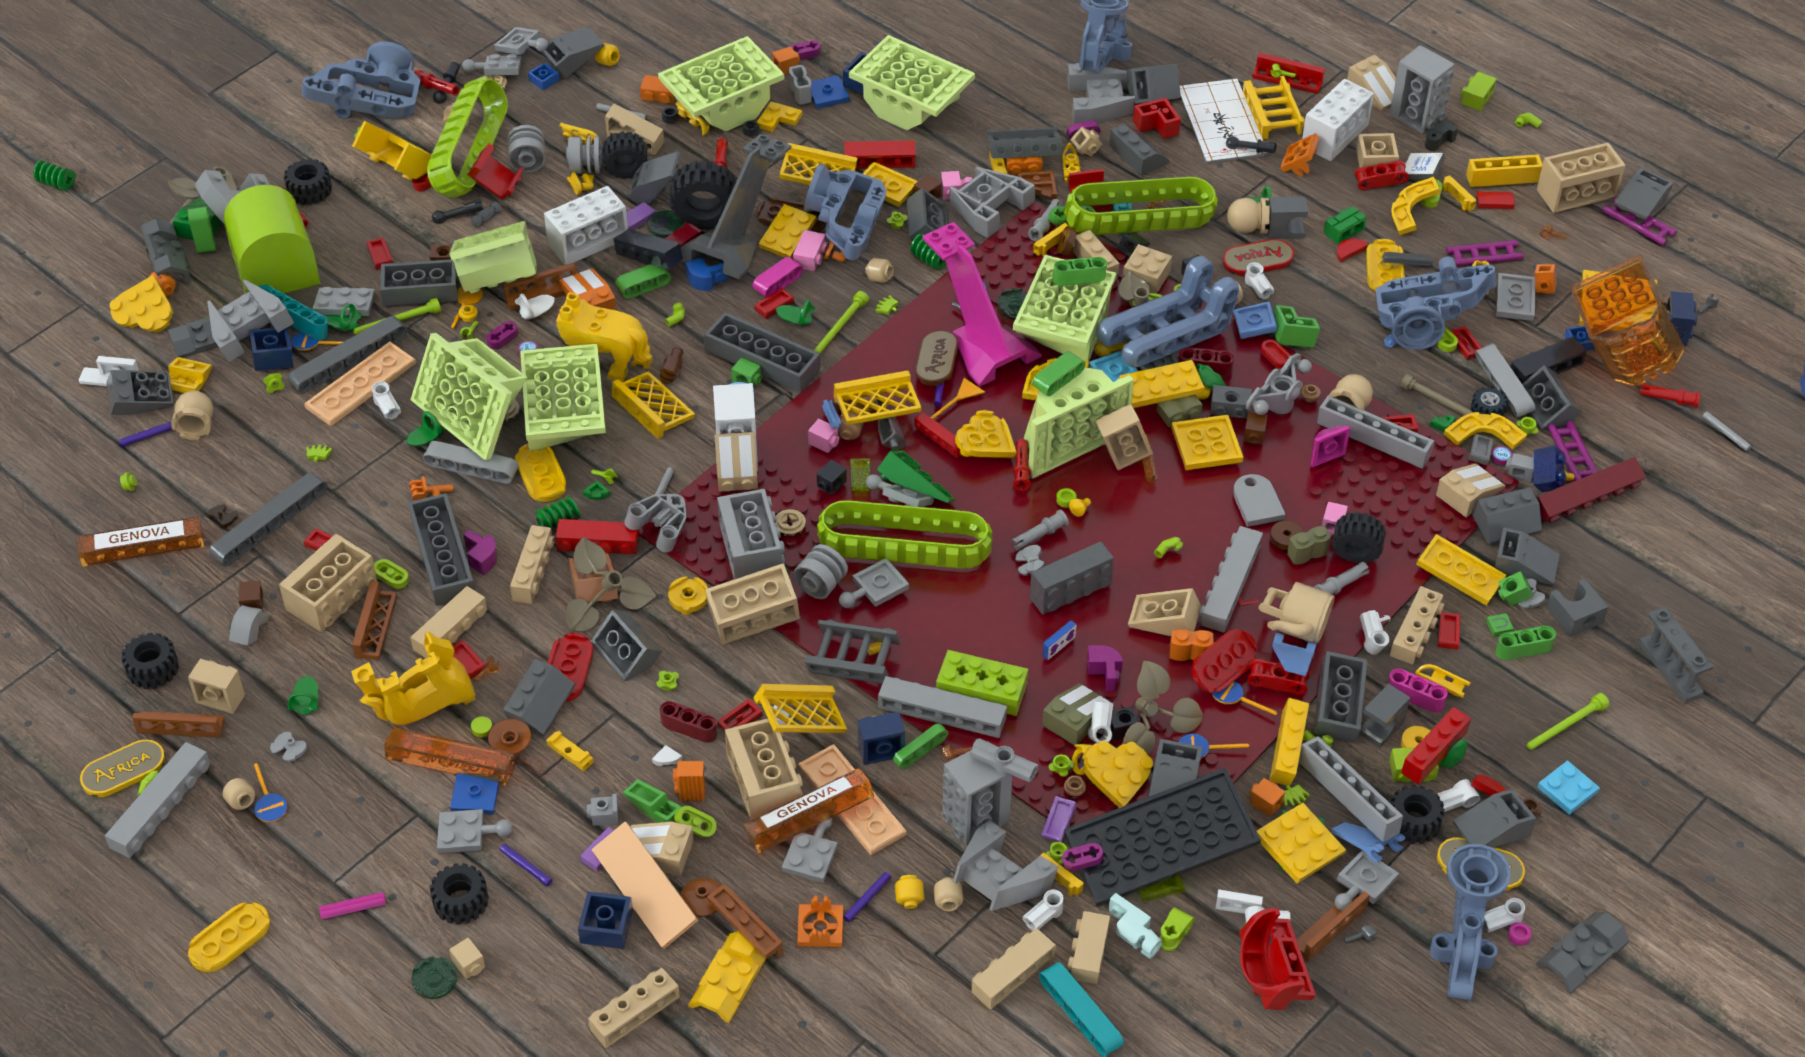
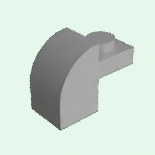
(246, 625)

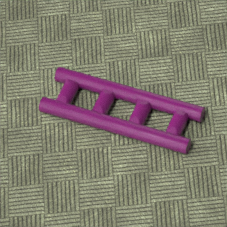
(1644, 228)
(1491, 247)
(1577, 444)

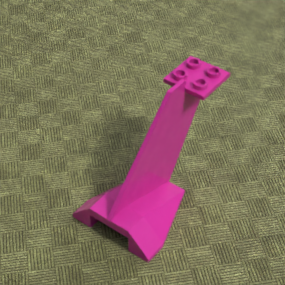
(982, 340)

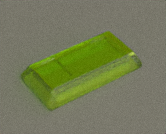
(859, 473)

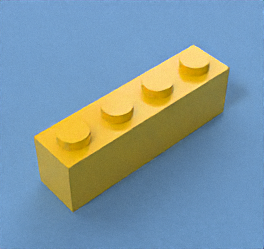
(1504, 170)
(1289, 742)

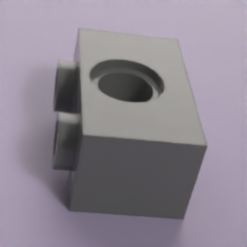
(1230, 401)

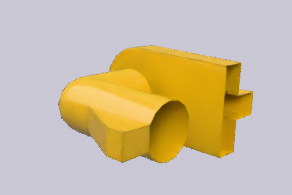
(579, 187)

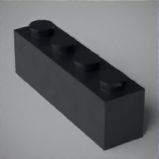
(648, 249)
(1557, 357)

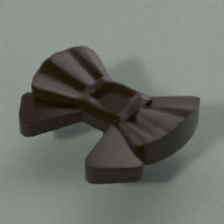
(225, 519)

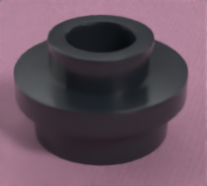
(670, 115)
(750, 128)

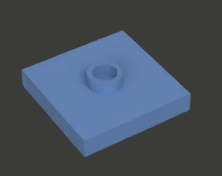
(1255, 320)

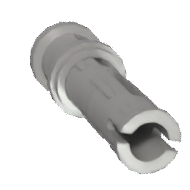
(1042, 224)
(1047, 526)
(1334, 584)

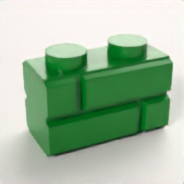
(1344, 224)

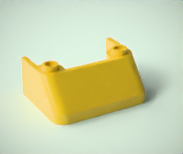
(392, 150)

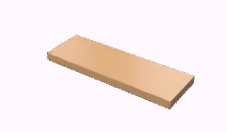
(356, 385)
(869, 821)
(645, 882)

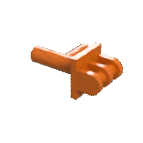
(420, 490)

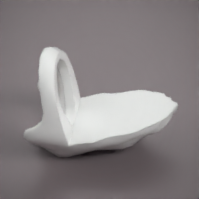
(535, 306)

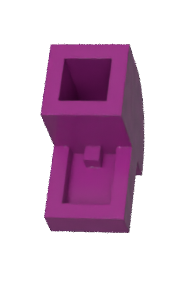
(482, 551)
(1105, 661)

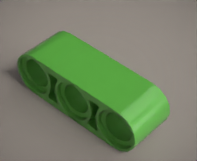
(201, 230)
(1079, 271)
(642, 280)
(1058, 373)
(1525, 642)

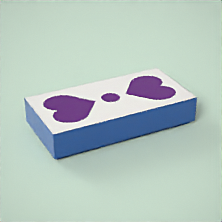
(1059, 640)

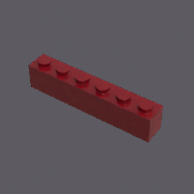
(1590, 489)

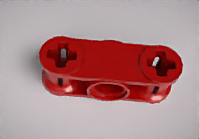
(1381, 175)
(1274, 677)

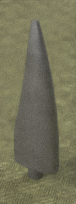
(890, 431)

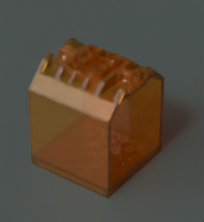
(1616, 298)

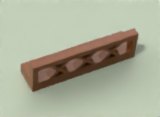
(540, 286)
(367, 619)
(179, 724)
(745, 922)
(1330, 926)

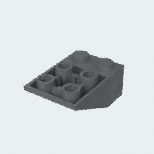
(572, 50)
(1153, 83)
(653, 178)
(1644, 193)
(138, 391)
(1526, 554)
(1174, 765)
(1496, 820)

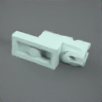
(1134, 926)

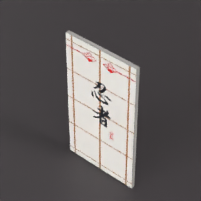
(1217, 113)

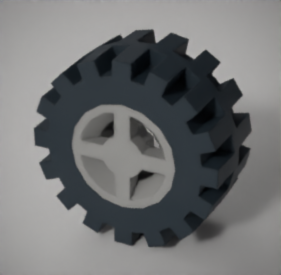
(1489, 401)

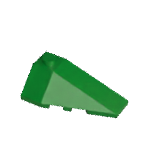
(905, 471)

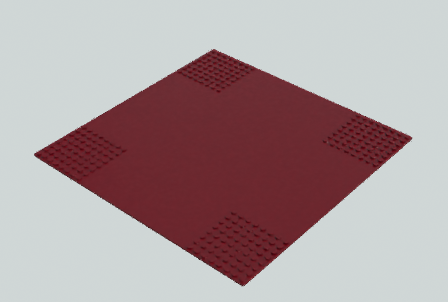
(989, 606)

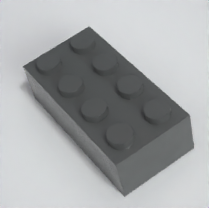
(418, 282)
(1071, 578)
(1340, 696)

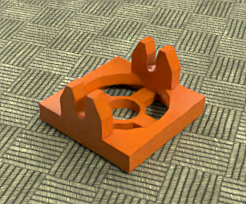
(1306, 147)
(818, 938)

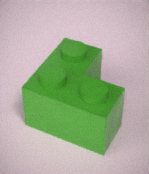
(1294, 329)

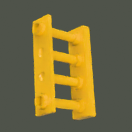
(1260, 115)

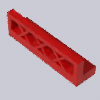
(1303, 72)

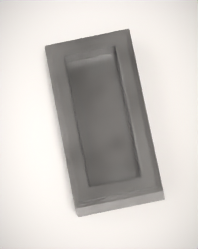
(1481, 449)

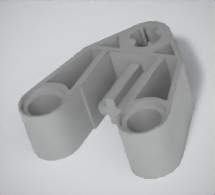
(662, 509)

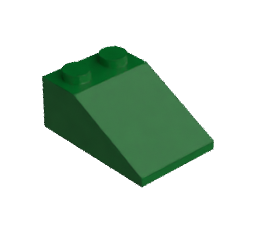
(182, 224)

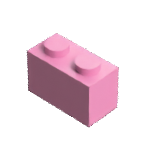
(810, 250)

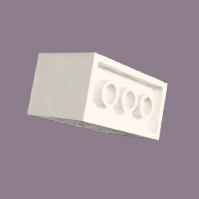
(1339, 118)
(585, 225)
(735, 409)

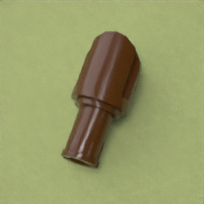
(671, 366)

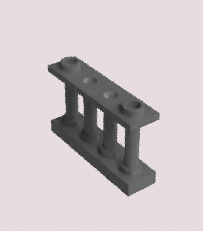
(1665, 660)
(857, 669)

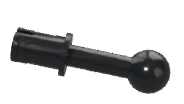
(449, 76)
(1260, 146)
(440, 217)

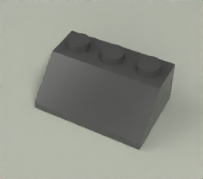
(1136, 149)
(925, 213)
(1551, 399)
(1510, 510)
(625, 645)
(539, 697)

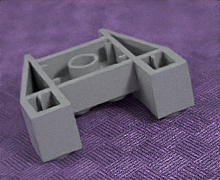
(1103, 94)
(987, 192)
(217, 193)
(245, 314)
(996, 875)

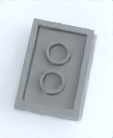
(1515, 296)
(333, 300)

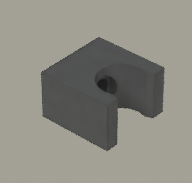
(1283, 217)
(1581, 614)
(1386, 715)

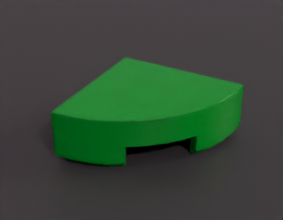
(1442, 422)
(596, 491)

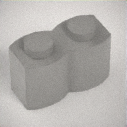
(800, 84)

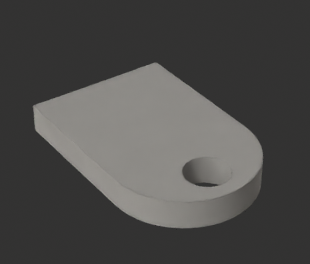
(1257, 502)

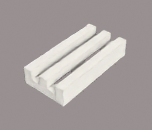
(1236, 901)

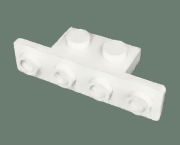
(105, 364)

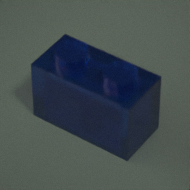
(1549, 468)

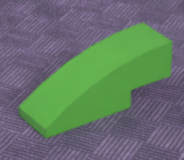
(652, 802)

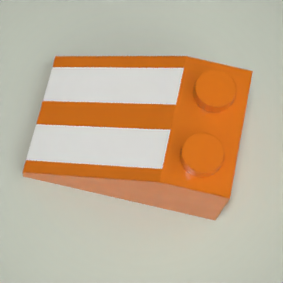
(589, 287)

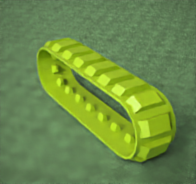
(495, 108)
(1141, 191)
(910, 519)

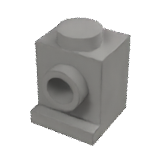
(1520, 467)
(603, 810)

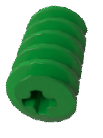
(54, 175)
(926, 253)
(561, 510)

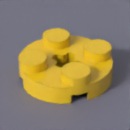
(685, 604)

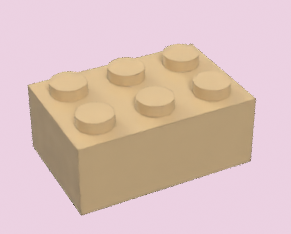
(1124, 436)

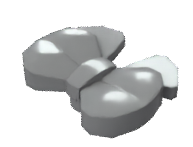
(1031, 555)
(1537, 599)
(293, 748)

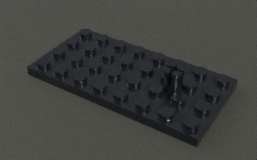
(1165, 835)

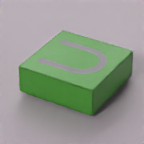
(1499, 624)

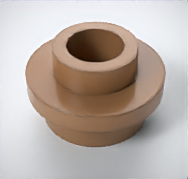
(1310, 393)
(1074, 781)

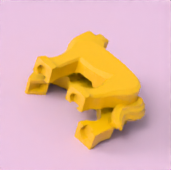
(609, 329)
(420, 690)

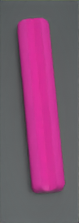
(352, 905)

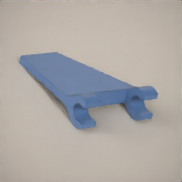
(1293, 658)
(1366, 840)

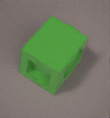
(746, 372)
(1521, 592)

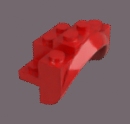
(1274, 970)

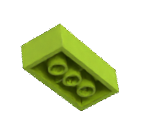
(983, 679)

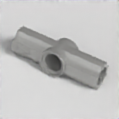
(1012, 765)

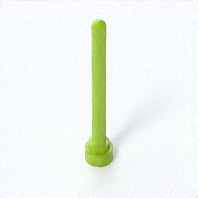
(860, 299)
(432, 307)
(1598, 703)

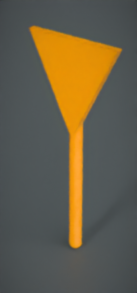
(966, 390)

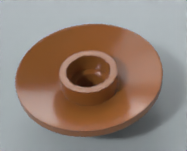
(510, 730)
(698, 902)

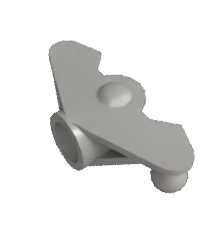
(1279, 388)

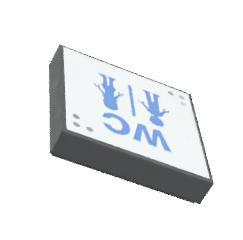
(1423, 165)

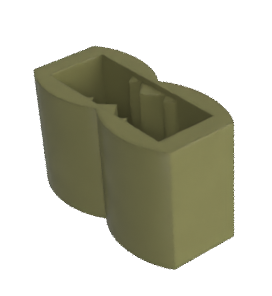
(1179, 409)
(1309, 545)

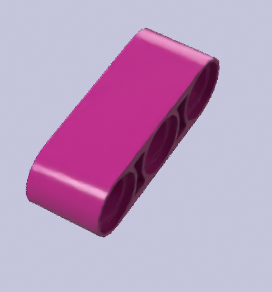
(778, 276)
(1420, 690)

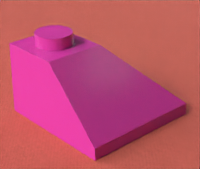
(1330, 444)

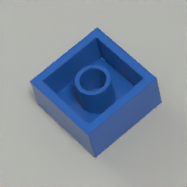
(543, 76)
(1580, 335)

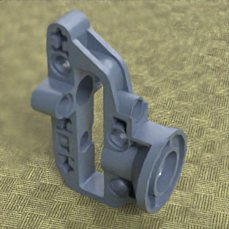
(1104, 34)
(384, 65)
(829, 193)
(1421, 303)
(1477, 876)

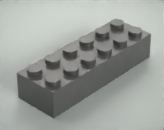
(778, 357)
(440, 547)

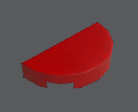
(1349, 248)
(1487, 785)

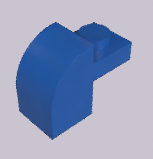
(704, 277)

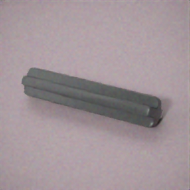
(1406, 258)

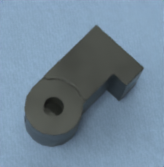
(1440, 134)

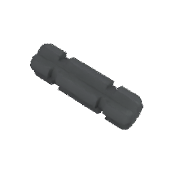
(485, 214)

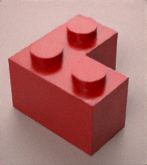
(1157, 115)

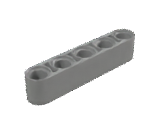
(1505, 380)
(468, 462)

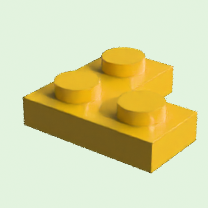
(778, 113)

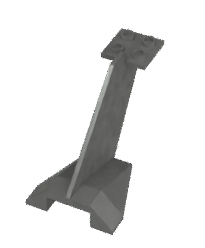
(729, 238)

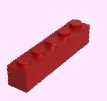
(937, 433)

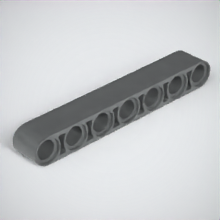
(346, 354)
(268, 519)

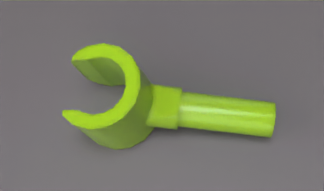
(1277, 72)
(468, 331)
(608, 474)

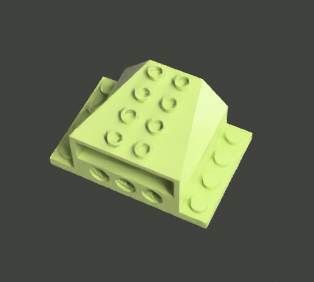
(908, 83)
(724, 84)
(494, 257)
(1064, 315)
(467, 390)
(562, 394)
(1065, 422)

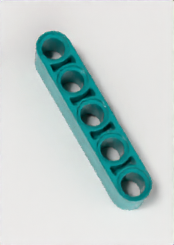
(304, 318)
(1081, 1009)

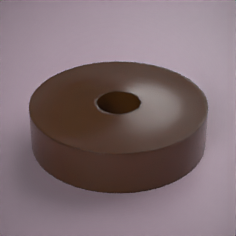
(1066, 240)
(1279, 532)

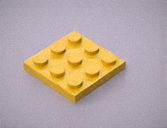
(1207, 442)
(1300, 843)

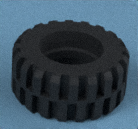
(696, 178)

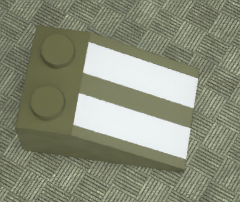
(1071, 713)

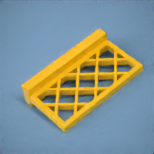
(807, 156)
(873, 387)
(640, 409)
(799, 696)

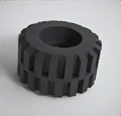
(624, 154)
(308, 181)
(1358, 537)
(154, 672)
(1423, 802)
(459, 908)

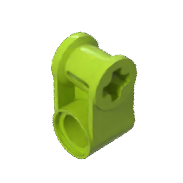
(1175, 928)

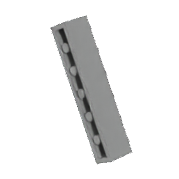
(1376, 431)
(1231, 579)
(942, 706)
(1350, 789)
(157, 800)

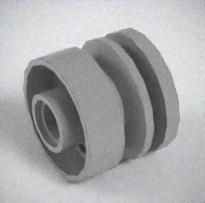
(526, 148)
(584, 155)
(820, 571)

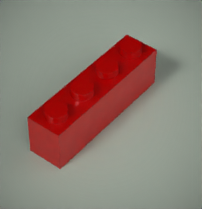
(886, 153)
(610, 536)
(1435, 745)

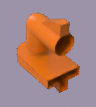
(836, 255)

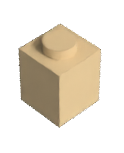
(467, 958)

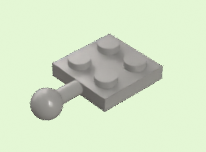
(519, 40)
(495, 65)
(899, 493)
(877, 582)
(465, 829)
(811, 855)
(1366, 876)

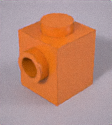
(785, 58)
(1545, 278)
(1267, 797)

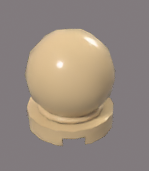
(1248, 215)
(1354, 390)
(192, 415)

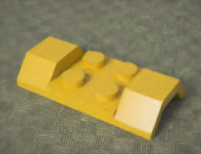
(728, 977)

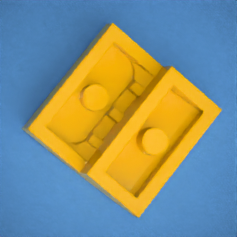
(188, 374)

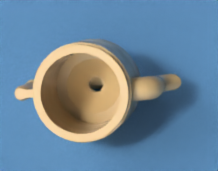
(1301, 611)

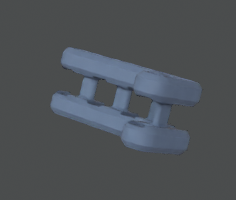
(1169, 308)

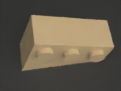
(621, 120)

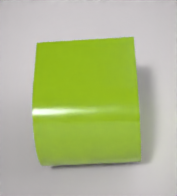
(270, 239)

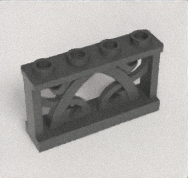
(1024, 142)

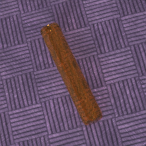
(1149, 466)

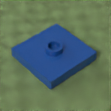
(828, 92)
(474, 794)

